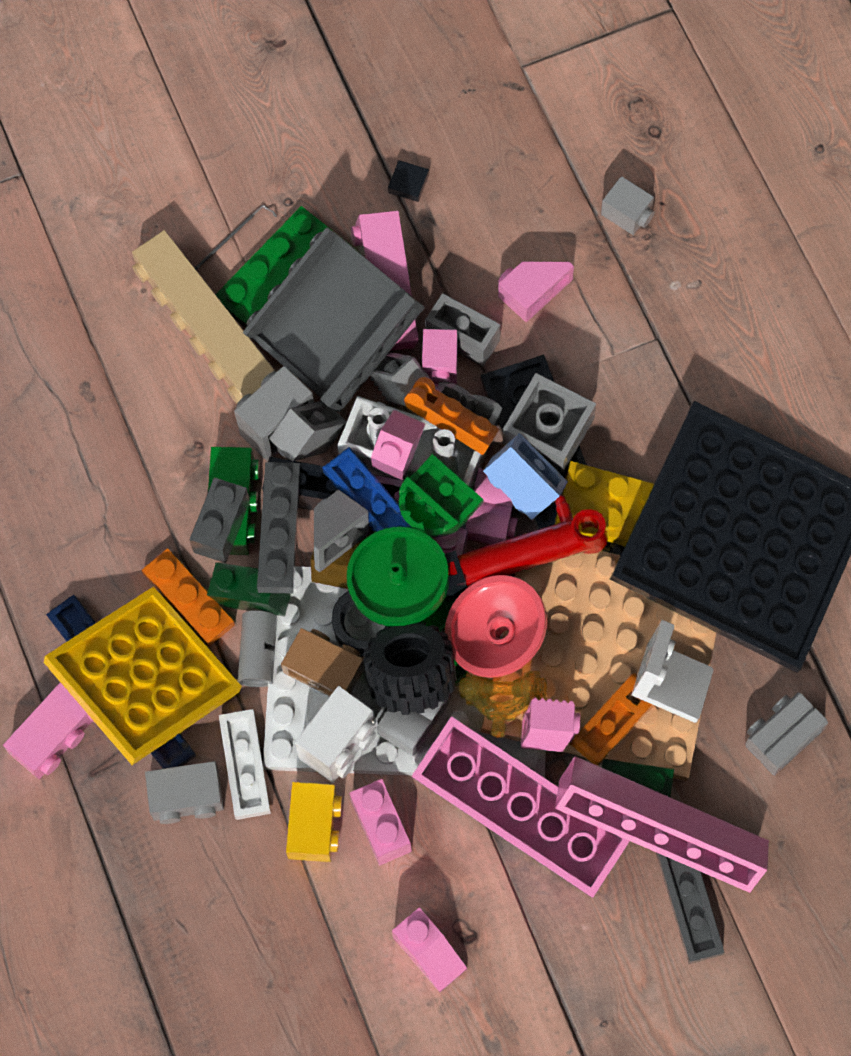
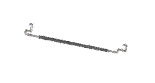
(234, 232)

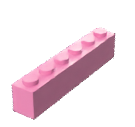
(662, 824)

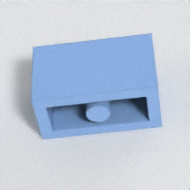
(525, 476)

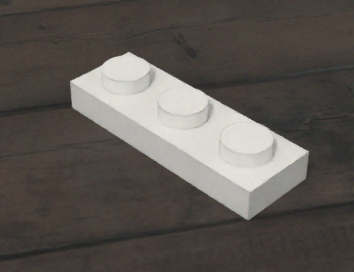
(244, 764)

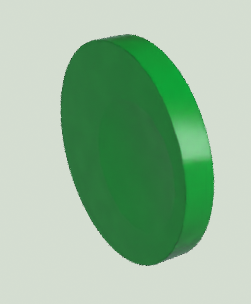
(398, 576)

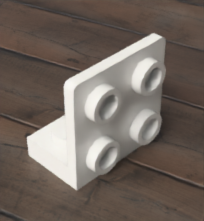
(672, 678)

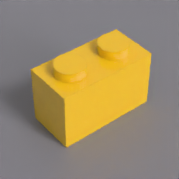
(312, 822)

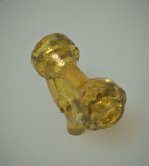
(478, 690)

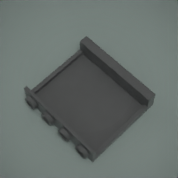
(333, 319)

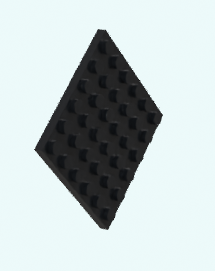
(741, 537)

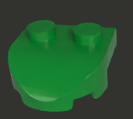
(436, 499)

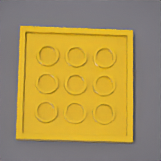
(142, 675)

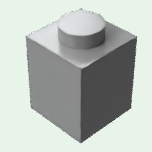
(628, 206)

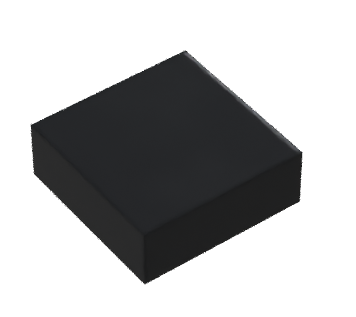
(408, 181)

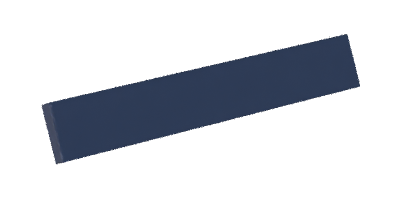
(70, 620)

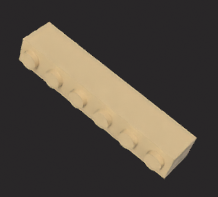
(201, 315)

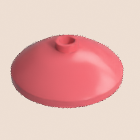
(484, 614)

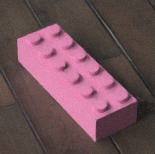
(517, 806)

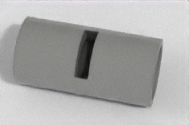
(255, 656)

